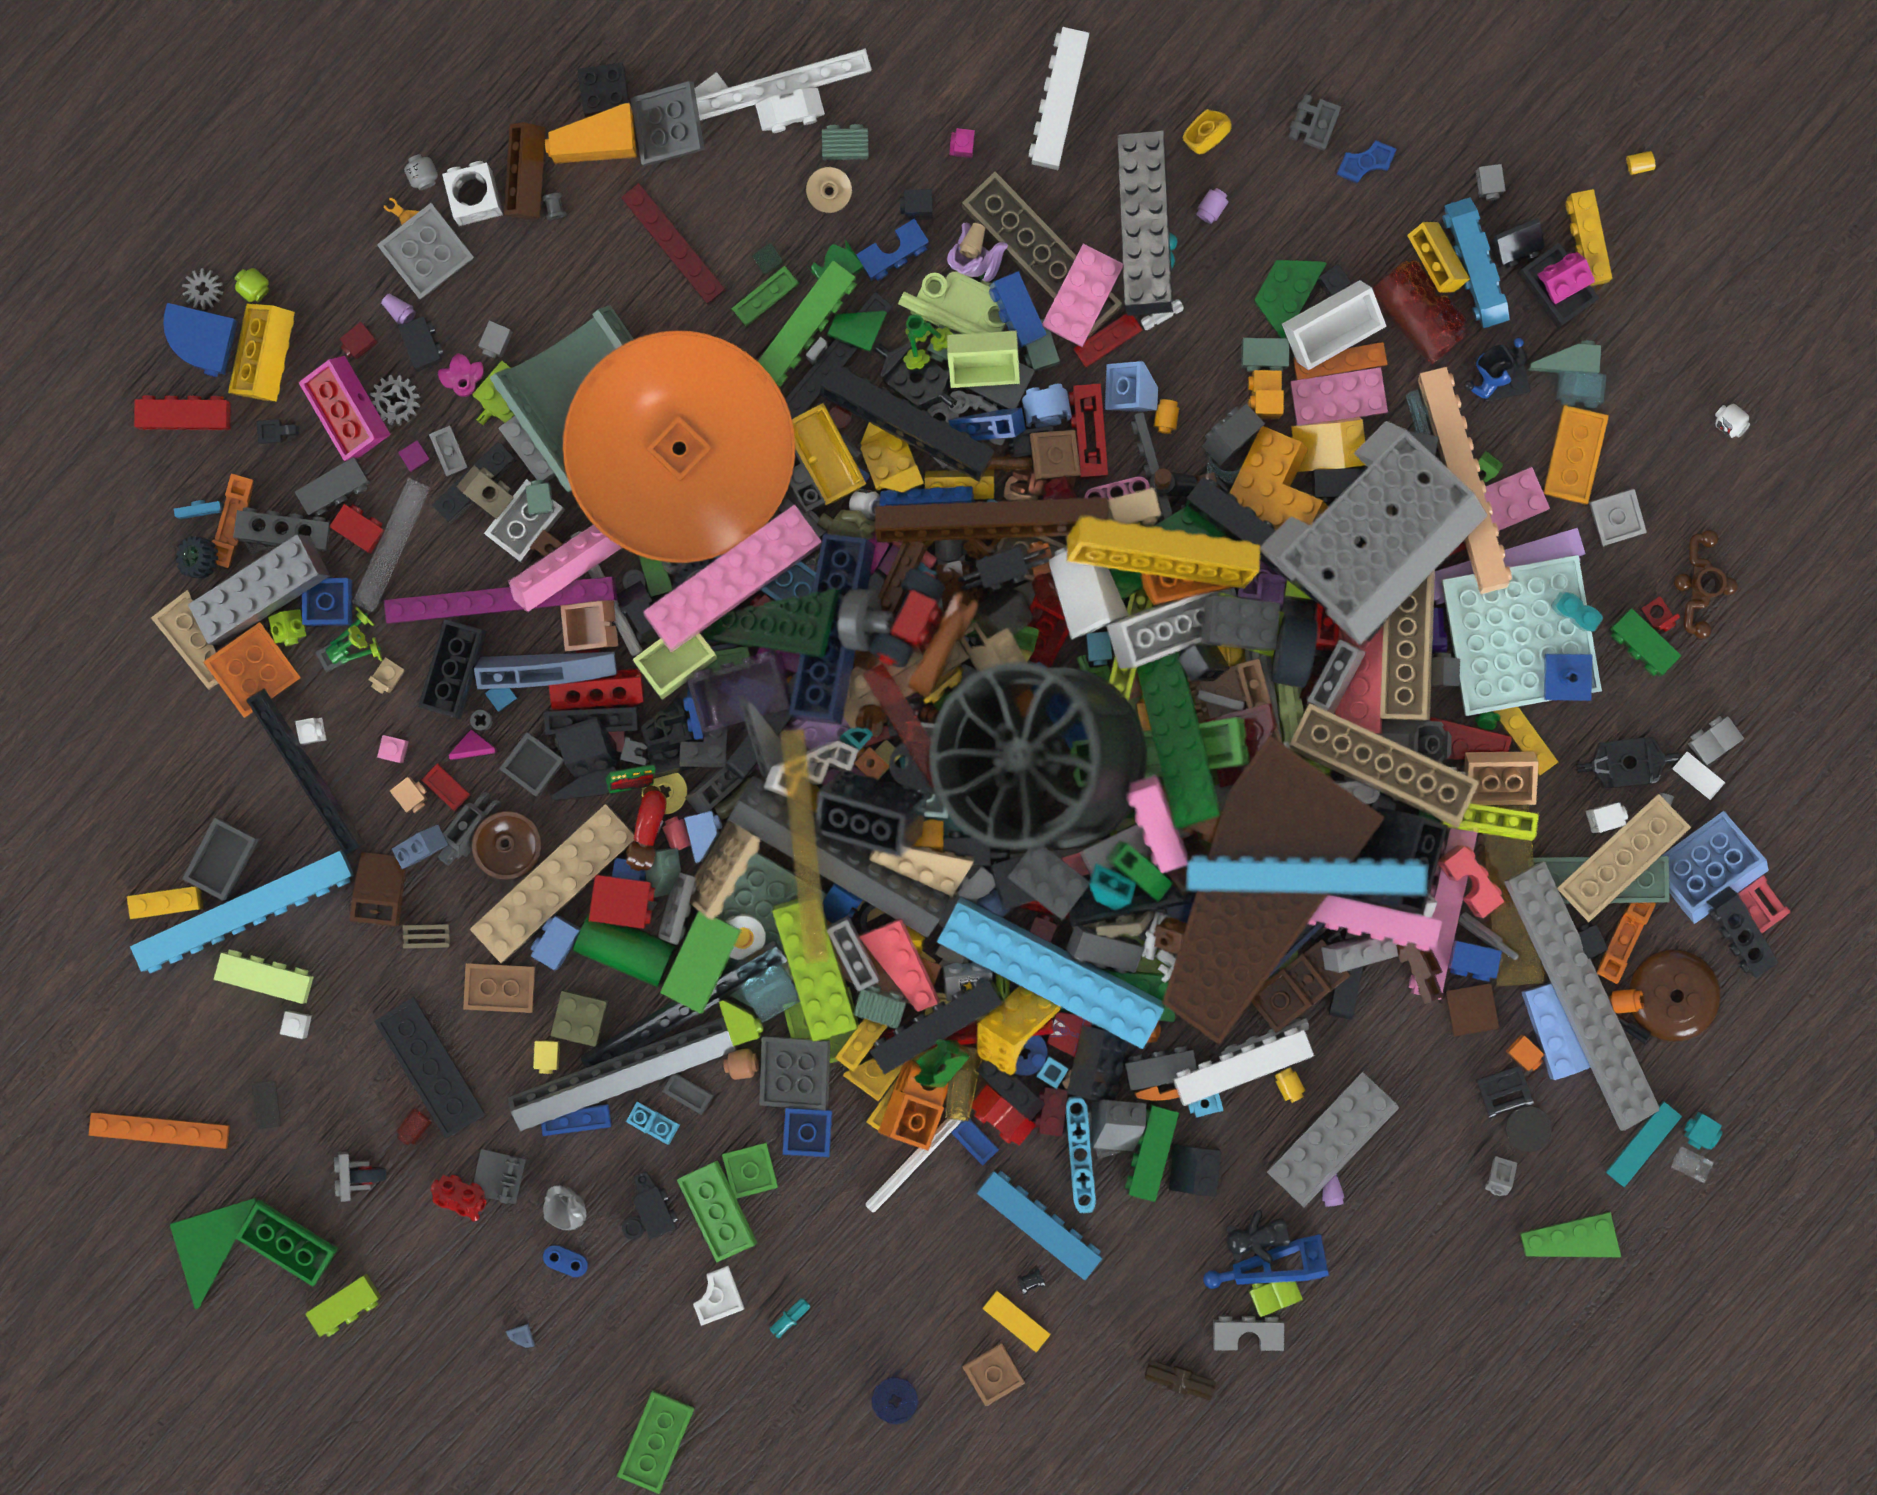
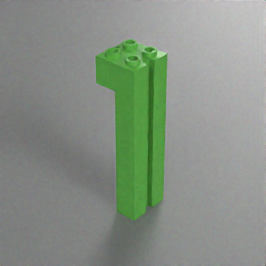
(1222, 742)

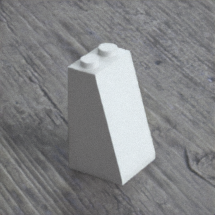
(1086, 595)

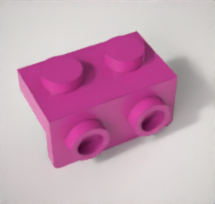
(1566, 277)

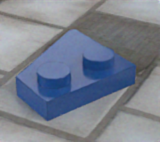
(693, 721)

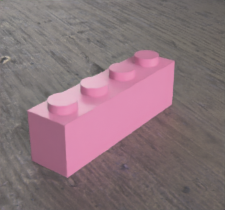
(1157, 821)

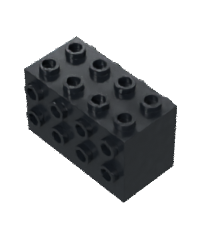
(870, 813)
(1401, 839)

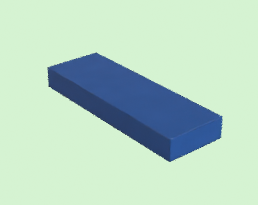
(581, 1120)

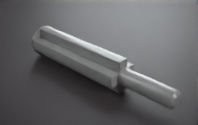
(1485, 934)

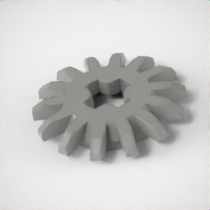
(208, 296)

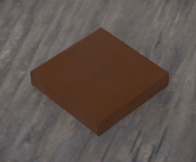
(1472, 1009)

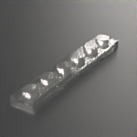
(391, 545)

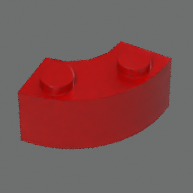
(996, 1110)

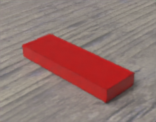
(1107, 339)

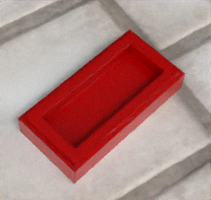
(446, 787)

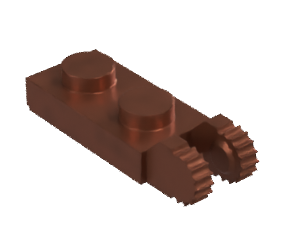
(1033, 486)

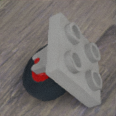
(364, 1175)

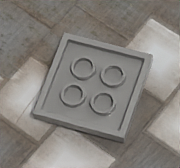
(425, 251)

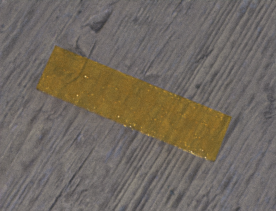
(1503, 861)

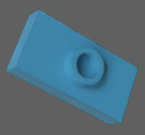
(198, 508)

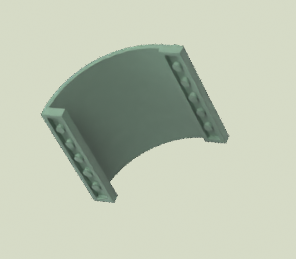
(546, 384)

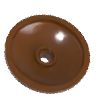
(518, 854)

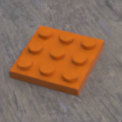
(250, 666)

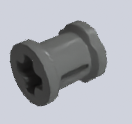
(554, 206)
(474, 721)

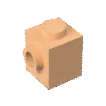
(410, 795)

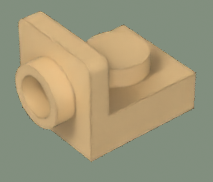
(386, 676)

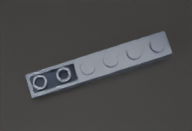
(542, 669)

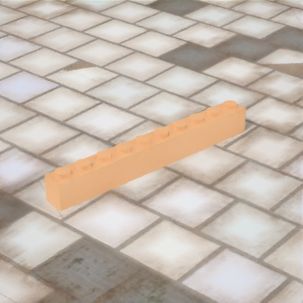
(1456, 455)

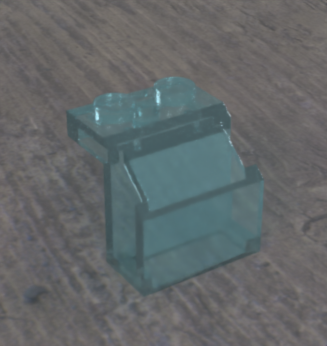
(770, 992)

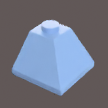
(1130, 388)

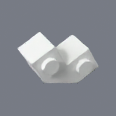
(800, 106)

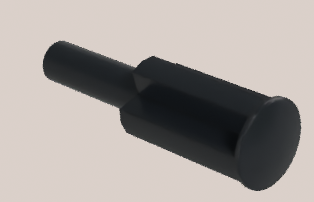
(1634, 1029)

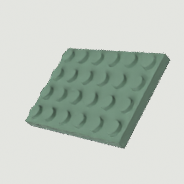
(755, 894)

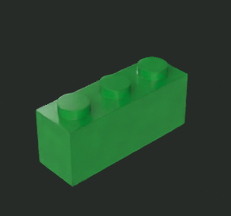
(1644, 643)

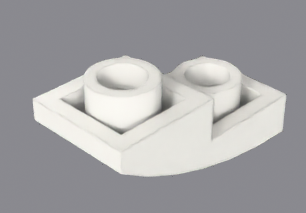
(1698, 775)

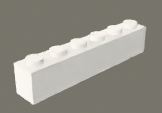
(1060, 98)
(1242, 1067)

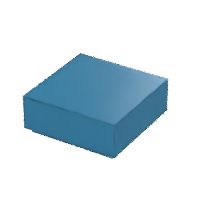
(501, 697)

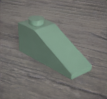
(1578, 358)

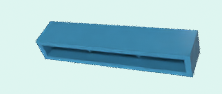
(1039, 1225)

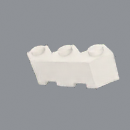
(831, 754)

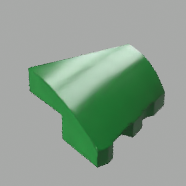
(857, 328)

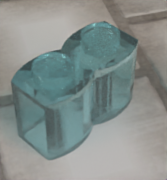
(1580, 387)

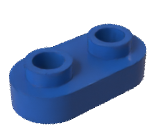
(565, 1260)

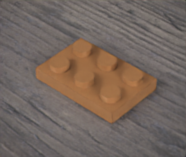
(499, 988)

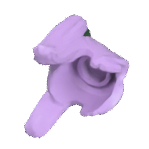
(984, 266)

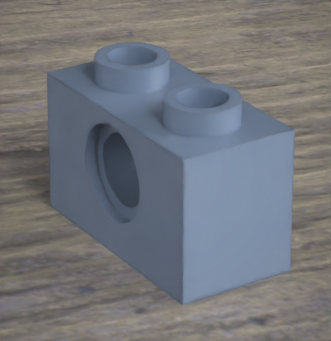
(419, 846)

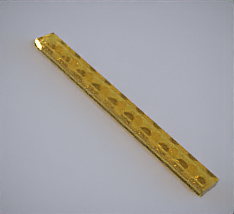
(804, 846)

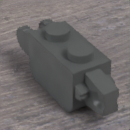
(462, 828)

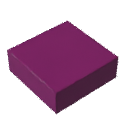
(414, 456)

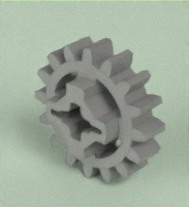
(397, 389)

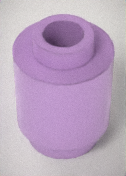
(1212, 205)

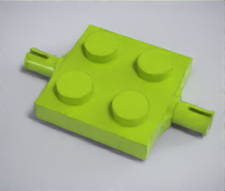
(492, 400)

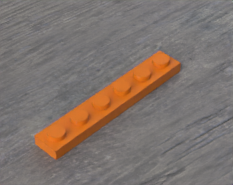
(159, 1130)

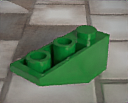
(1139, 870)

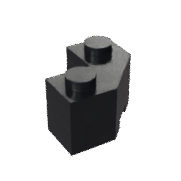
(634, 603)

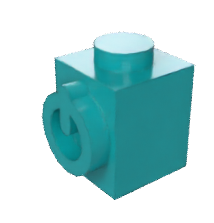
(1703, 1132)

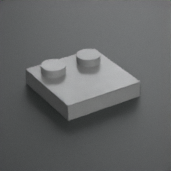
(1617, 517)

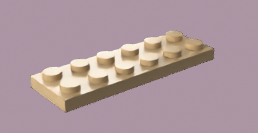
(1623, 857)

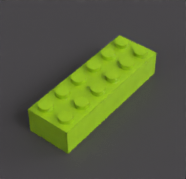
(818, 984)

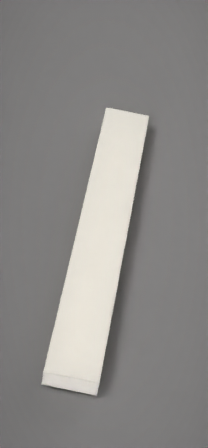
(783, 84)

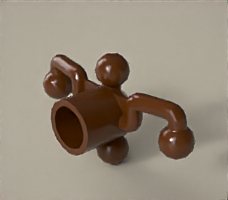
(1700, 598)

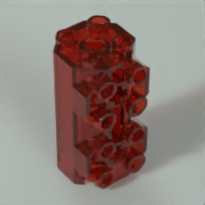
(1424, 319)

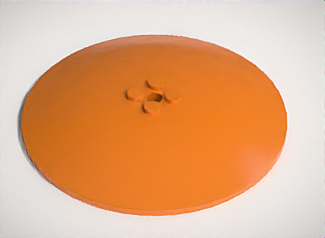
(668, 393)

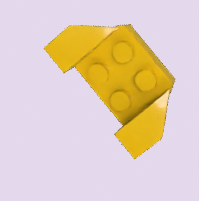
(889, 460)

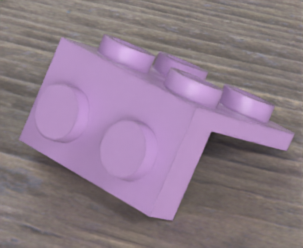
(817, 732)

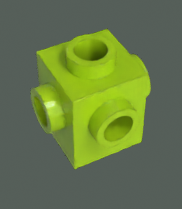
(287, 627)

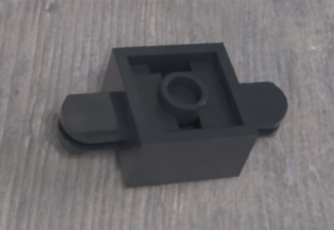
(1002, 568)

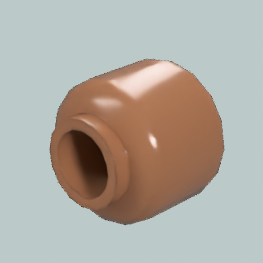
(741, 1064)

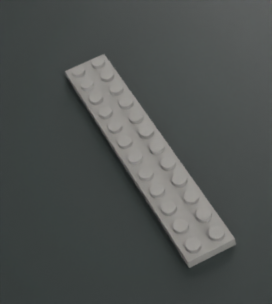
(1582, 996)

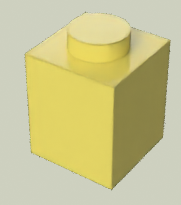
(546, 1056)

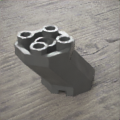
(1419, 736)

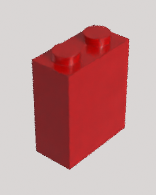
(621, 901)

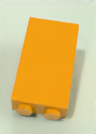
(595, 137)

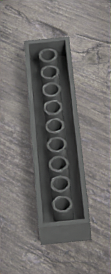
(842, 862)

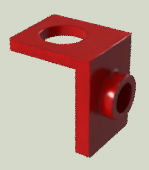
(1667, 620)

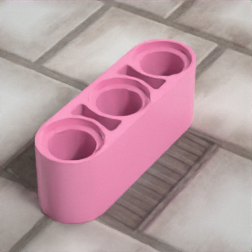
(1125, 485)

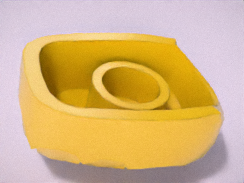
(1207, 131)

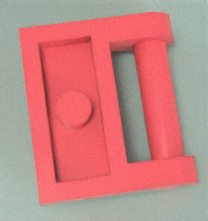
(1756, 907)

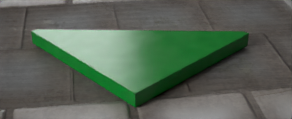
(205, 1244)

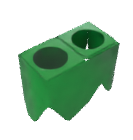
(844, 257)
(934, 1058)

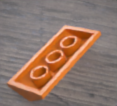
(1167, 589)

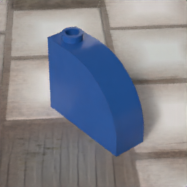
(200, 337)

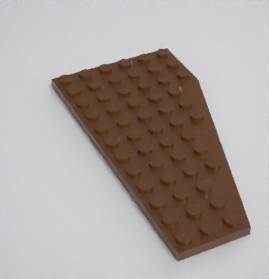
(1238, 937)

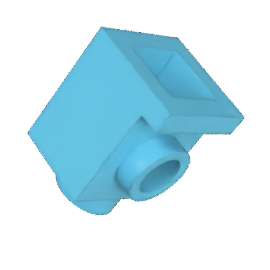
(1214, 1106)

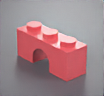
(1483, 895)

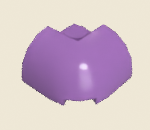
(1265, 586)

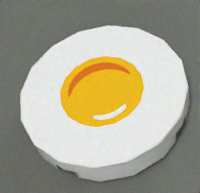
(751, 937)

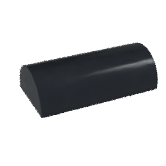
(452, 669)

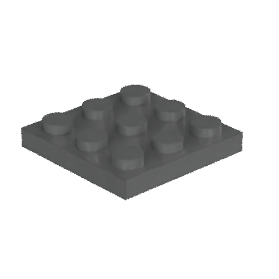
(667, 123)
(794, 1072)

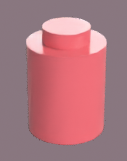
(676, 833)

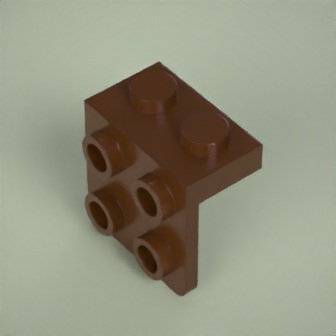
(948, 576)

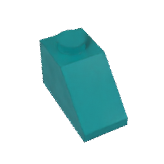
(1111, 887)

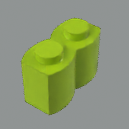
(1274, 1296)

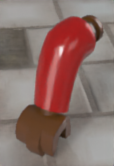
(649, 818)

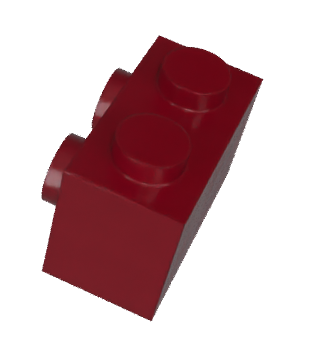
(1053, 1113)

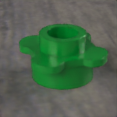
(1487, 720)

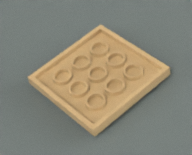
(722, 868)

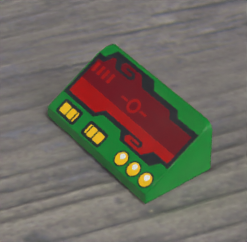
(630, 779)

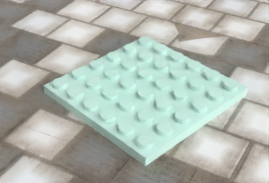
(1509, 632)

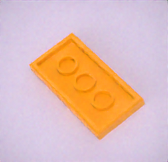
(1575, 454)

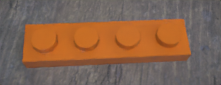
(1346, 361)

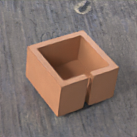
(589, 625)

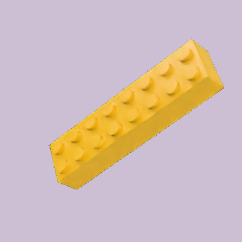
(1163, 552)

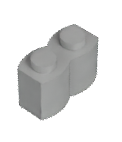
(1715, 740)

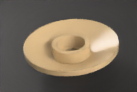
(829, 178)

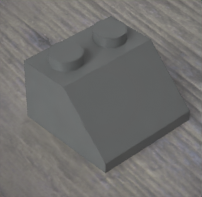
(1117, 1124)

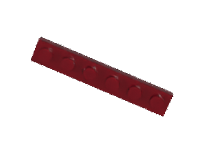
(673, 243)

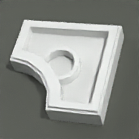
(720, 1297)

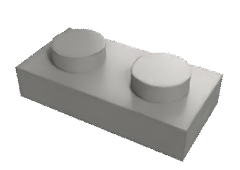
(448, 451)

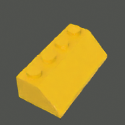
(261, 352)

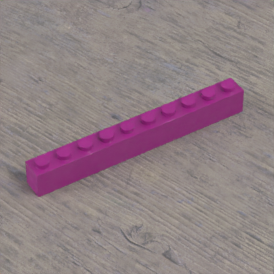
(493, 601)

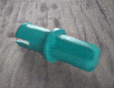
(790, 1317)

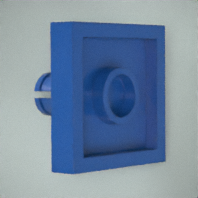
(1568, 677)

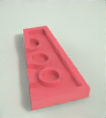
(900, 959)

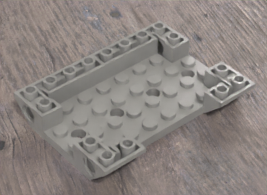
(1398, 548)

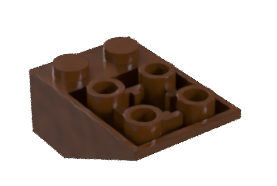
(378, 890)

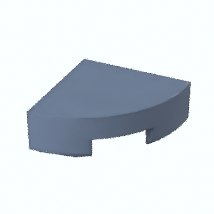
(521, 1335)

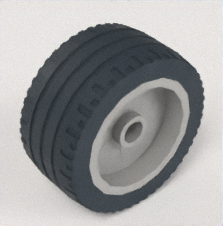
(1294, 651)

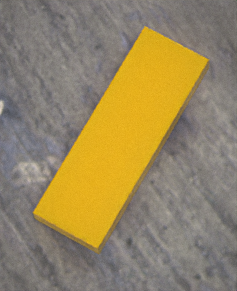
(1016, 1321)

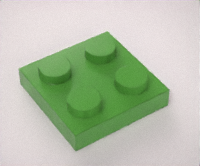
(750, 1170)

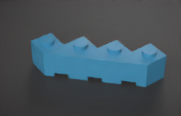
(1473, 253)

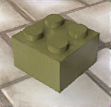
(579, 1018)

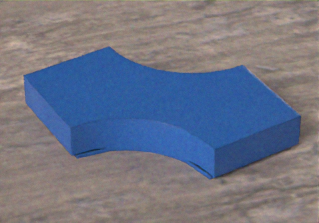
(1375, 158)

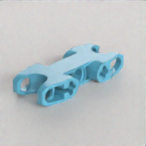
(1080, 1166)

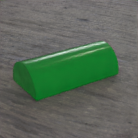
(625, 950)
(286, 1243)

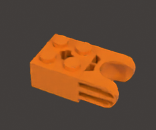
(913, 1109)

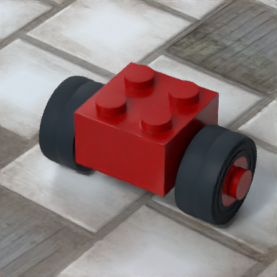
(915, 622)

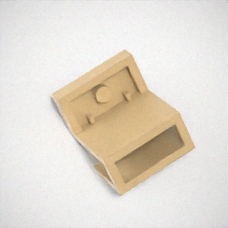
(996, 650)

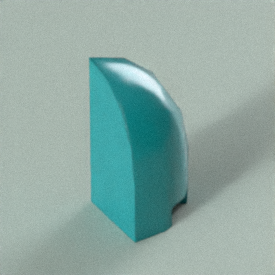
(856, 737)

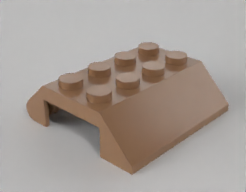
(1242, 683)

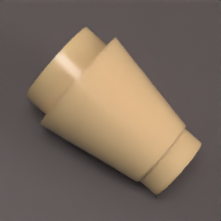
(973, 241)

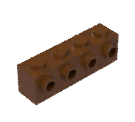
(524, 171)

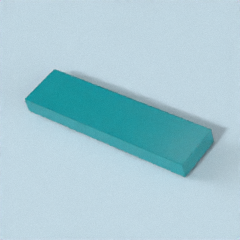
(1643, 1144)

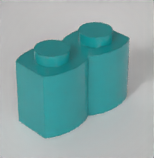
(1581, 615)

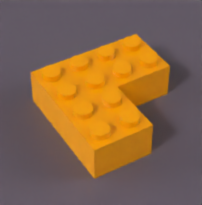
(1267, 479)

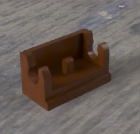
(545, 543)

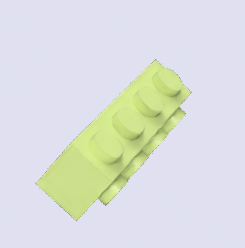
(264, 977)

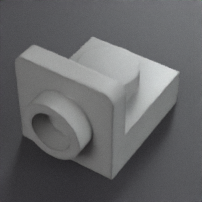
(1501, 1176)

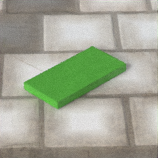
(700, 962)
(717, 1211)
(655, 1441)

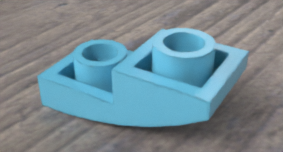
(653, 1123)

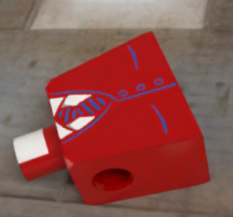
(1067, 1032)

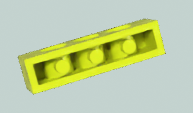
(1498, 822)

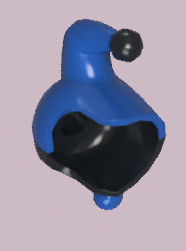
(1497, 368)

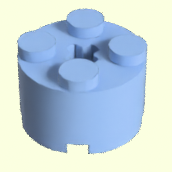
(1046, 406)

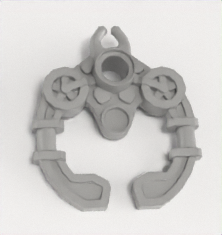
(963, 402)

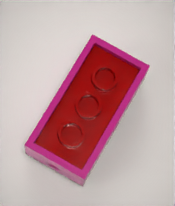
(344, 408)

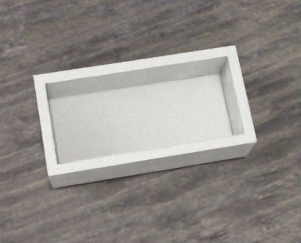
(1334, 325)

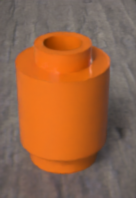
(1626, 1001)

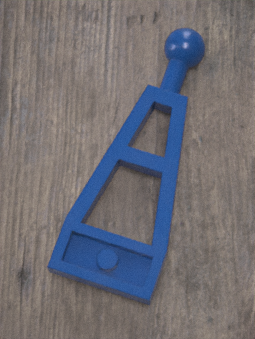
(1312, 1258)

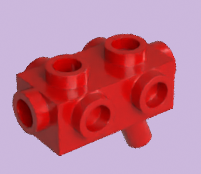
(458, 1196)

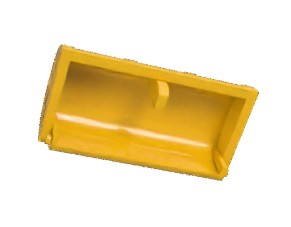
(826, 455)

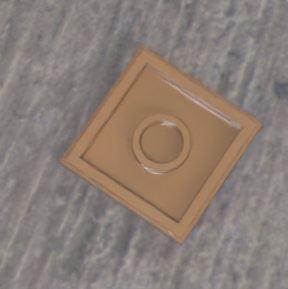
(1055, 454)
(993, 1374)

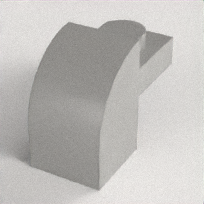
(978, 886)

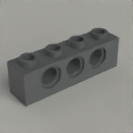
(248, 517)

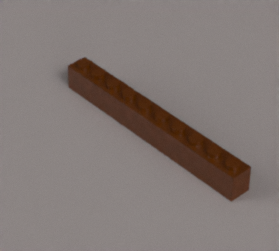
(984, 519)

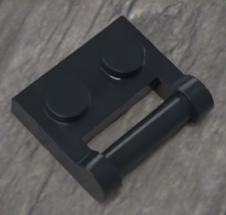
(1503, 1084)

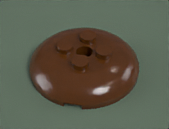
(1698, 990)

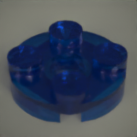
(884, 1392)

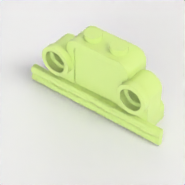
(955, 303)

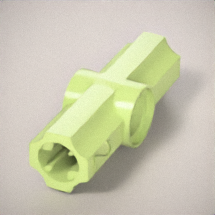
(1289, 710)

